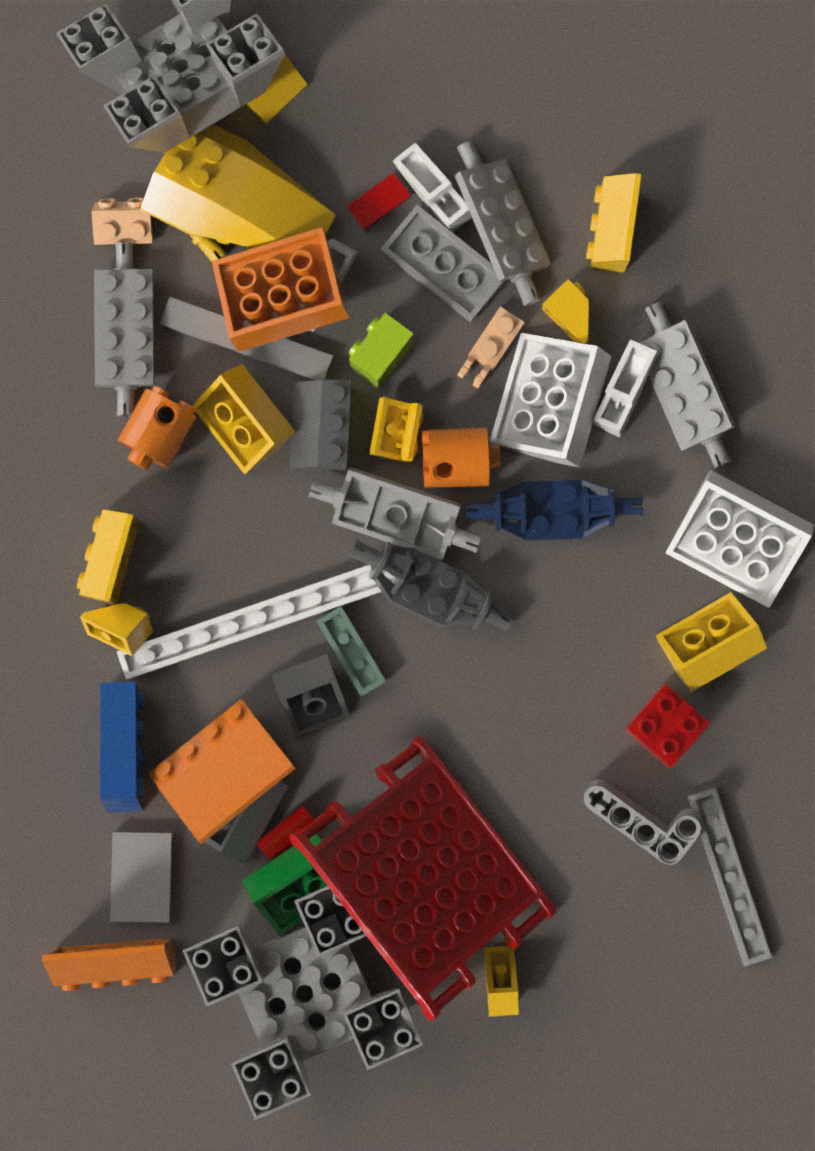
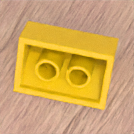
(614, 222)
(243, 418)
(108, 556)
(711, 641)

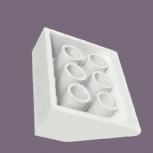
(550, 398)
(740, 539)

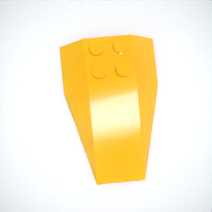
(230, 193)

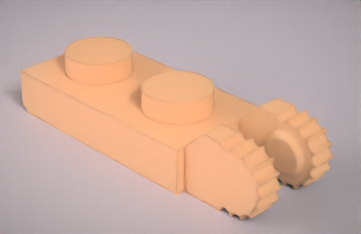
(492, 344)

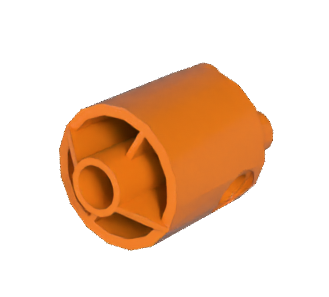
(149, 437)
(458, 457)

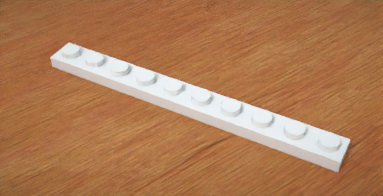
(250, 621)

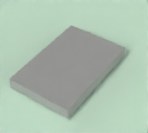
(141, 877)

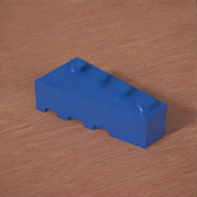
(121, 747)

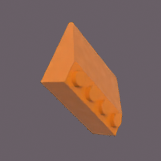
(279, 290)
(221, 771)
(111, 962)

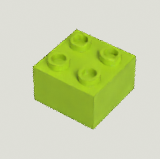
(381, 350)

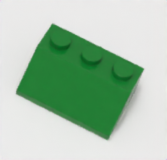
(280, 884)

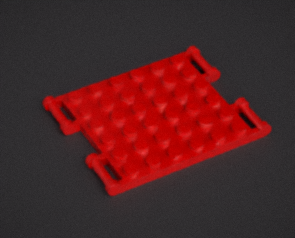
(424, 876)

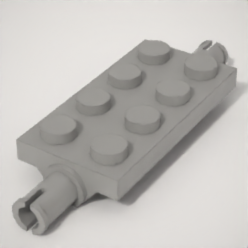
(502, 221)
(124, 328)
(687, 386)
(395, 513)

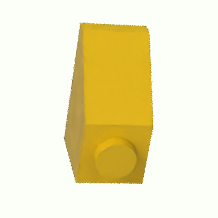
(570, 310)
(119, 626)
(501, 981)

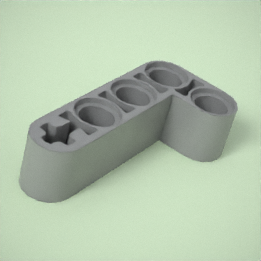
(639, 816)

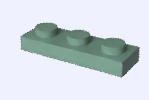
(351, 651)

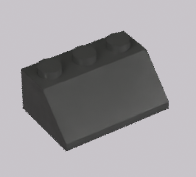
(321, 425)
(243, 832)

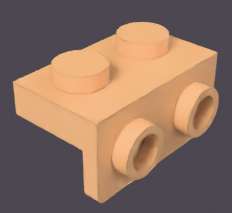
(121, 222)

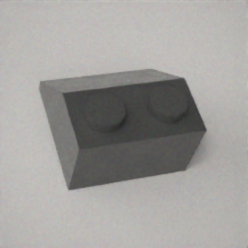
(311, 695)

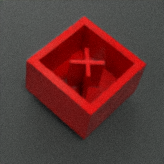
(666, 726)

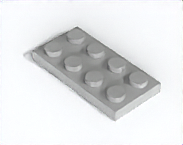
(442, 263)

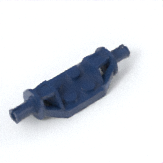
(554, 509)

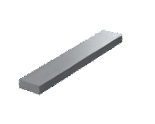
(212, 329)
(730, 878)

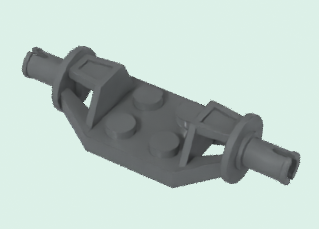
(429, 587)

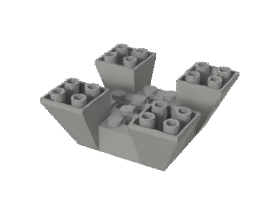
(177, 73)
(275, 1070)

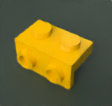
(396, 430)

